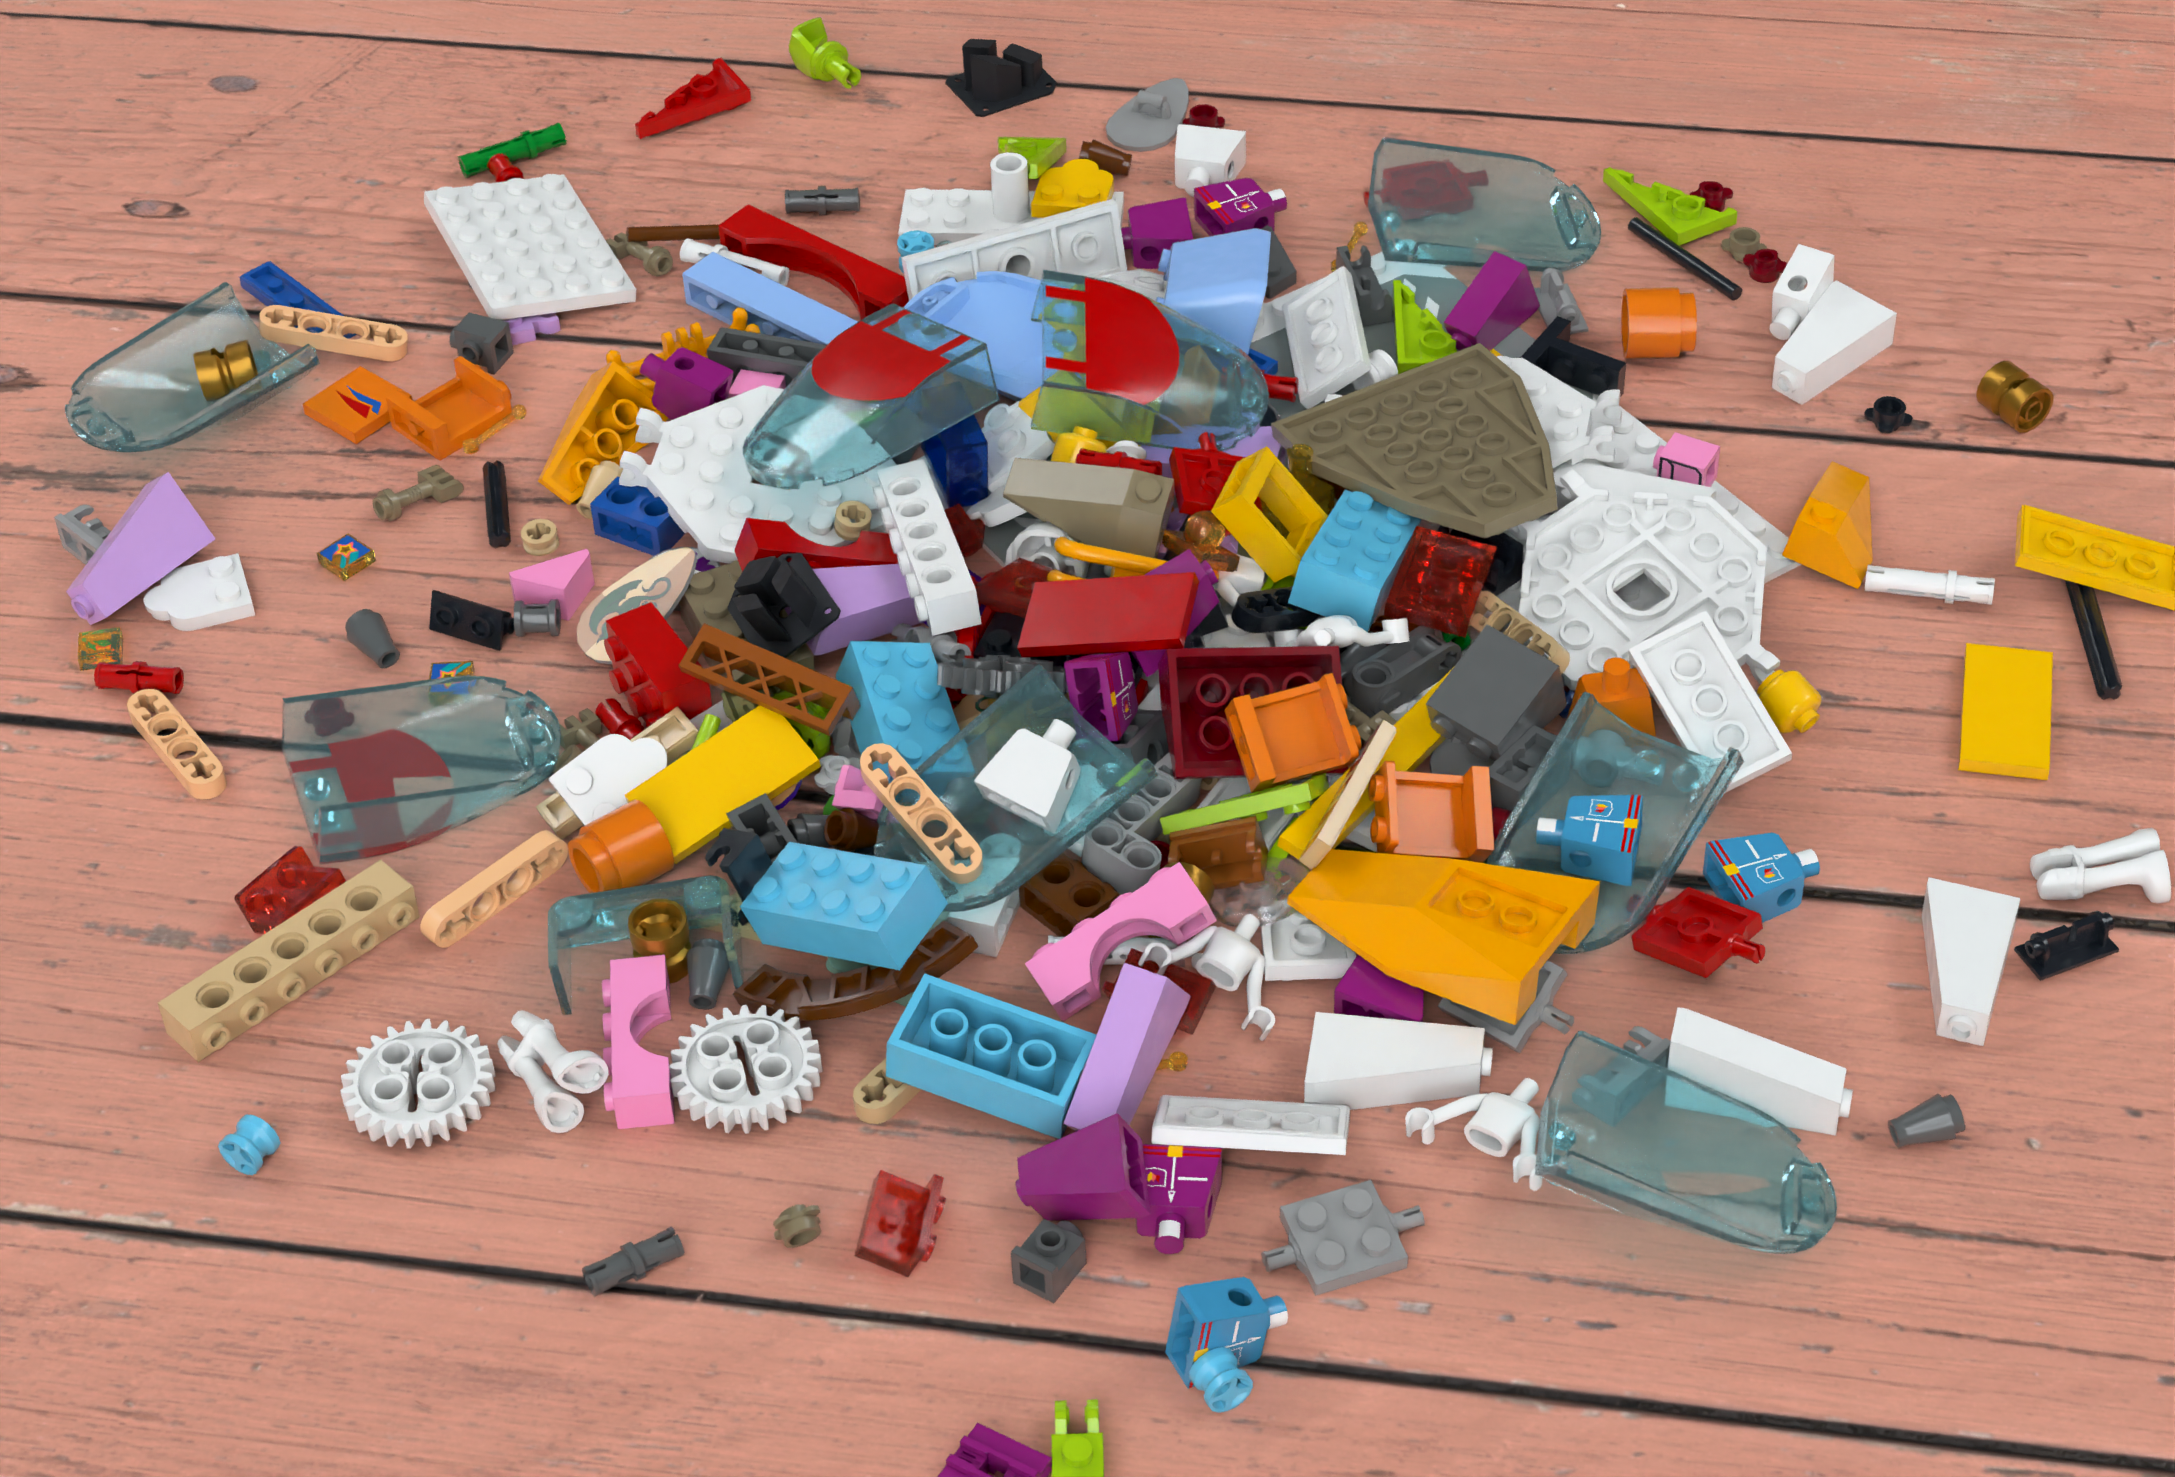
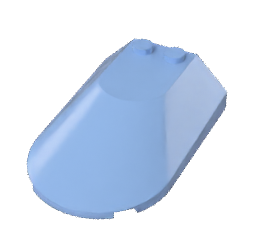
(997, 312)

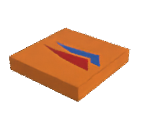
(353, 405)

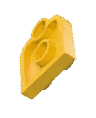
(1071, 187)

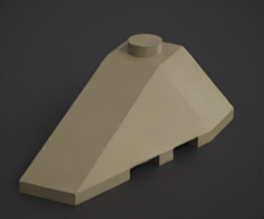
(1095, 503)

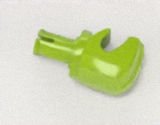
(821, 58)

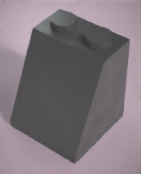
(1496, 695)

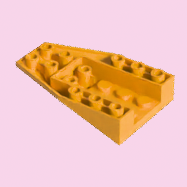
(1449, 922)

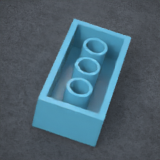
(1353, 559)
(898, 699)
(844, 905)
(988, 1055)

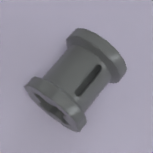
(537, 618)

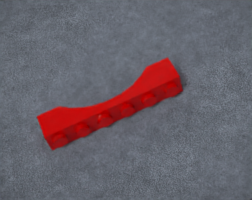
(783, 244)

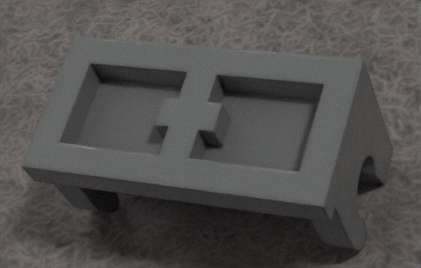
(1373, 302)

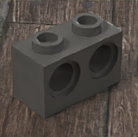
(1517, 766)

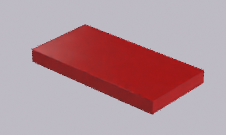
(1108, 615)

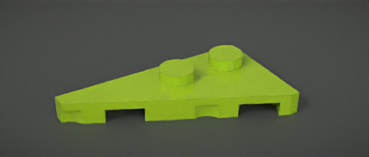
(1038, 151)
(1669, 209)
(1417, 332)
(1290, 797)

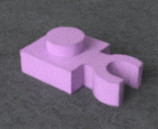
(525, 328)

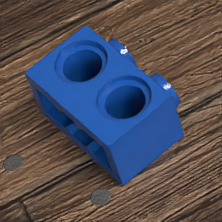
(634, 518)

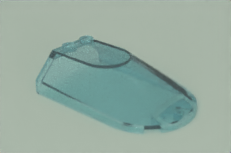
(1465, 203)
(150, 389)
(1608, 757)
(1010, 844)
(1678, 1153)

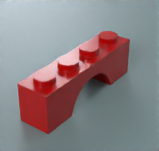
(773, 538)

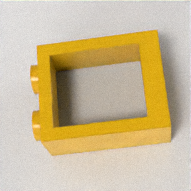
(1269, 479)

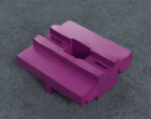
(992, 1452)

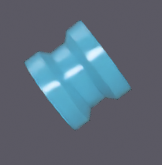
(912, 243)
(249, 1144)
(1220, 1379)

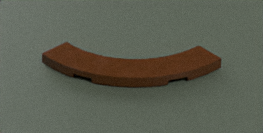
(855, 989)

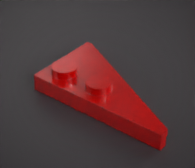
(696, 100)

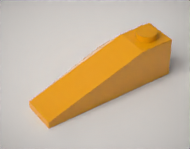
(596, 430)
(1835, 527)

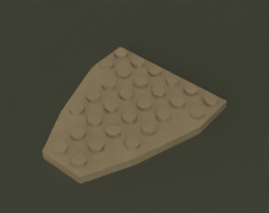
(1436, 444)

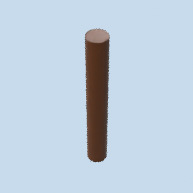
(672, 233)

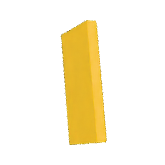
(2095, 556)
(2006, 711)
(726, 771)

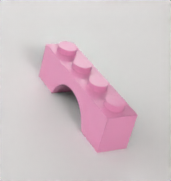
(1163, 907)
(640, 1079)

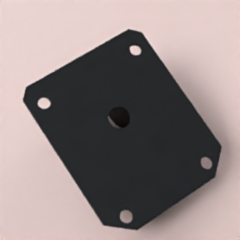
(997, 81)
(769, 587)

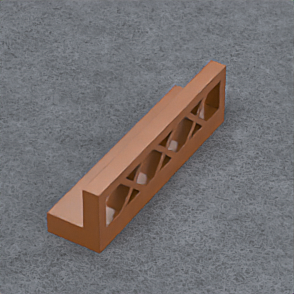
(769, 670)

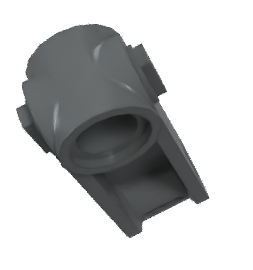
(1400, 671)

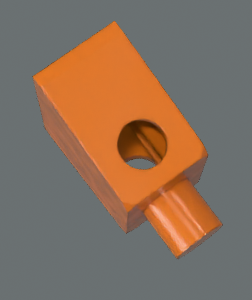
(1621, 692)

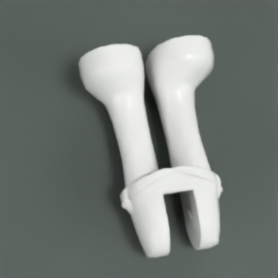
(2068, 872)
(574, 1071)

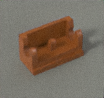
(1223, 850)

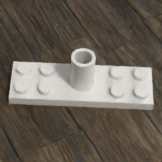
(968, 213)
(1070, 242)

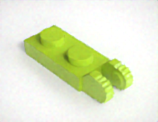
(1077, 1452)

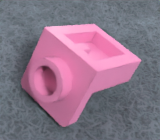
(855, 794)

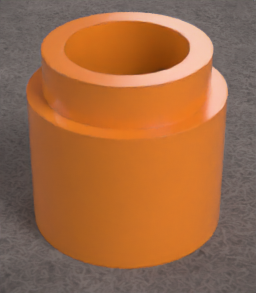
(1657, 322)
(621, 849)

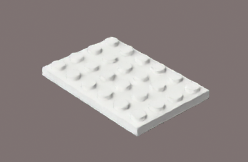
(528, 247)

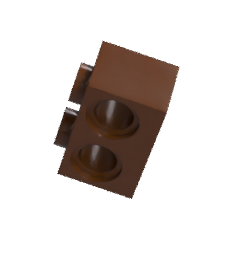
(1065, 895)

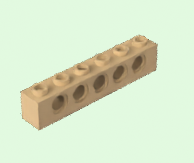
(288, 960)

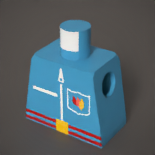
(1597, 836)
(1758, 873)
(1221, 1315)

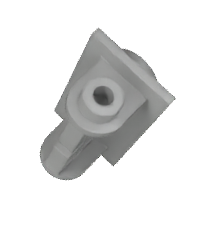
(1557, 300)

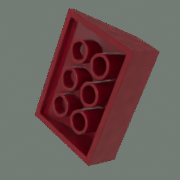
(1202, 683)

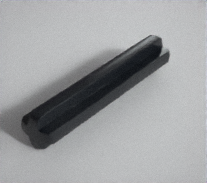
(496, 504)

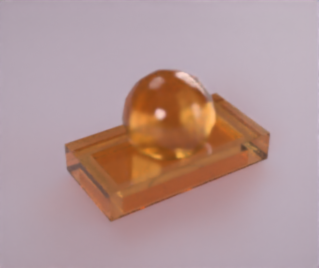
(1204, 539)

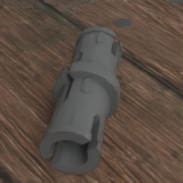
(822, 200)
(633, 1261)

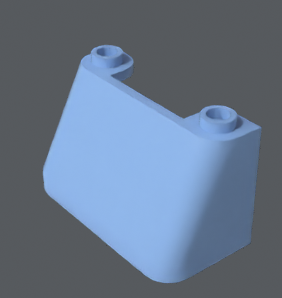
(1219, 282)

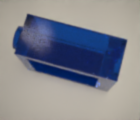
(956, 459)

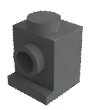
(483, 341)
(1049, 1259)

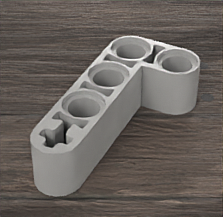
(1120, 845)

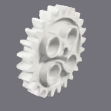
(713, 1079)
(449, 1089)

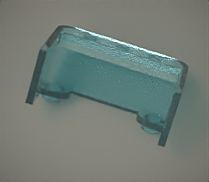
(605, 915)

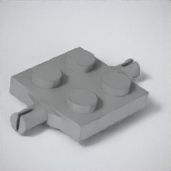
(1541, 1010)
(1343, 1237)

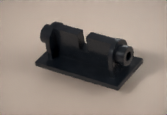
(469, 620)
(2068, 947)

